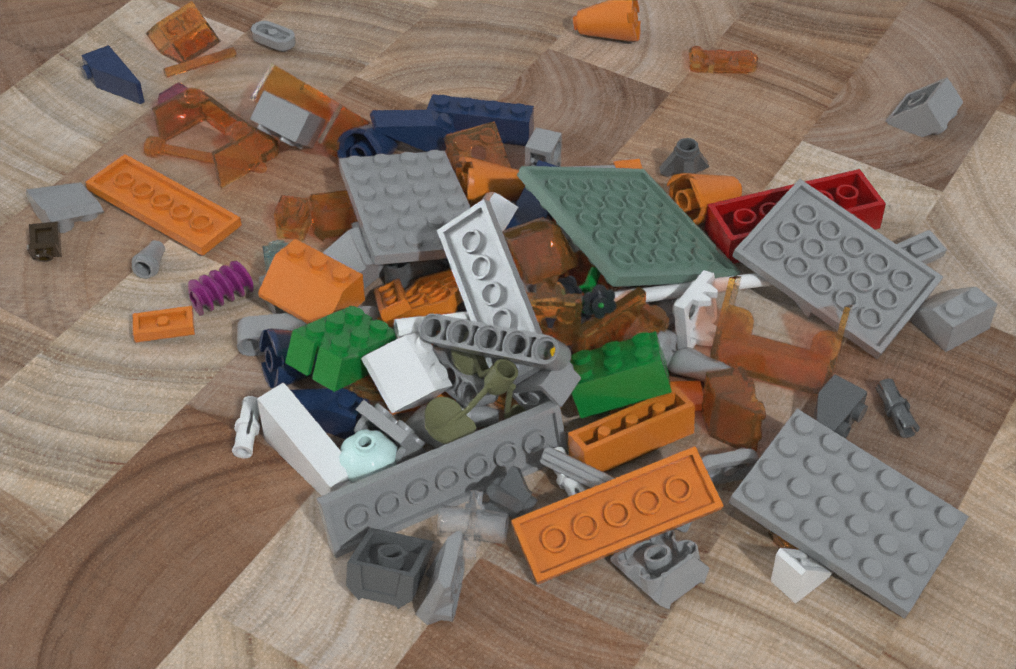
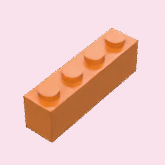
(633, 431)

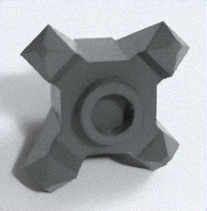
(684, 159)
(510, 494)

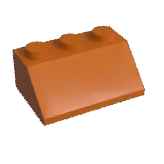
(310, 283)

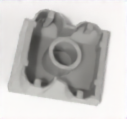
(64, 204)
(354, 253)
(663, 567)
(444, 582)

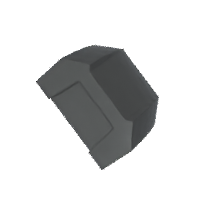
(388, 567)

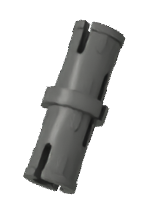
(897, 408)

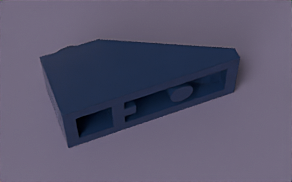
(111, 74)
(414, 127)
(331, 409)

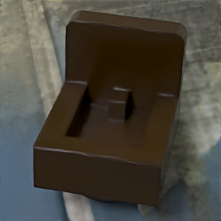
(44, 241)

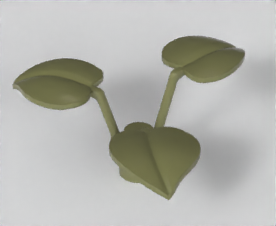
(444, 416)

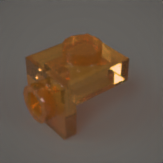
(648, 321)

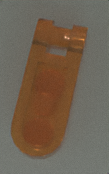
(722, 61)

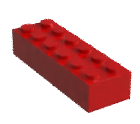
(733, 219)

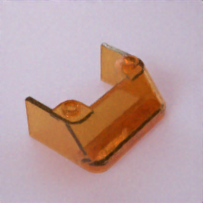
(296, 91)
(247, 142)
(774, 360)

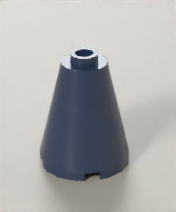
(364, 142)
(275, 370)

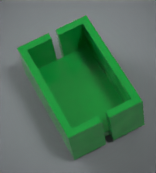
(340, 344)
(620, 374)

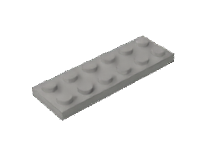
(488, 276)

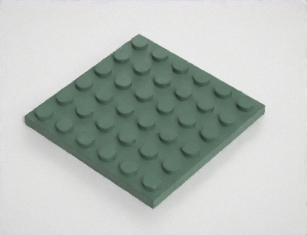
(626, 225)

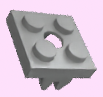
(399, 432)

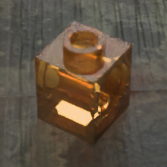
(292, 218)

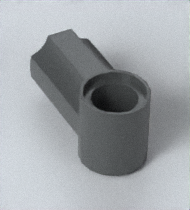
(410, 270)

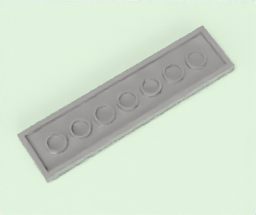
(439, 477)

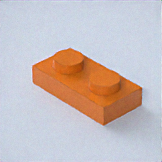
(163, 324)

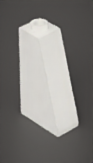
(301, 440)

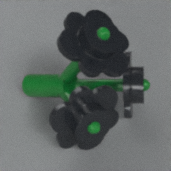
(596, 298)

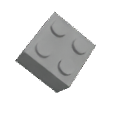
(287, 121)

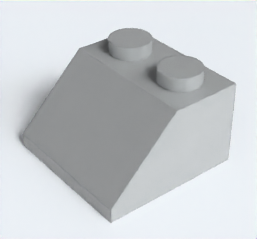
(927, 109)
(955, 316)

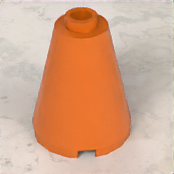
(610, 20)
(483, 177)
(695, 191)

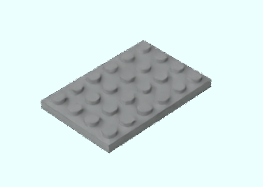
(403, 203)
(833, 260)
(849, 512)

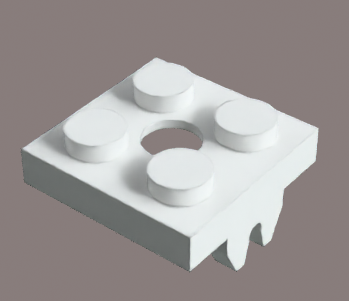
(703, 314)

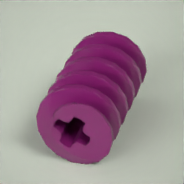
(218, 285)

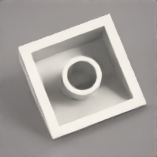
(407, 372)

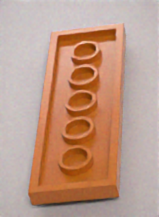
(164, 204)
(616, 515)

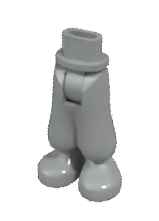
(687, 360)

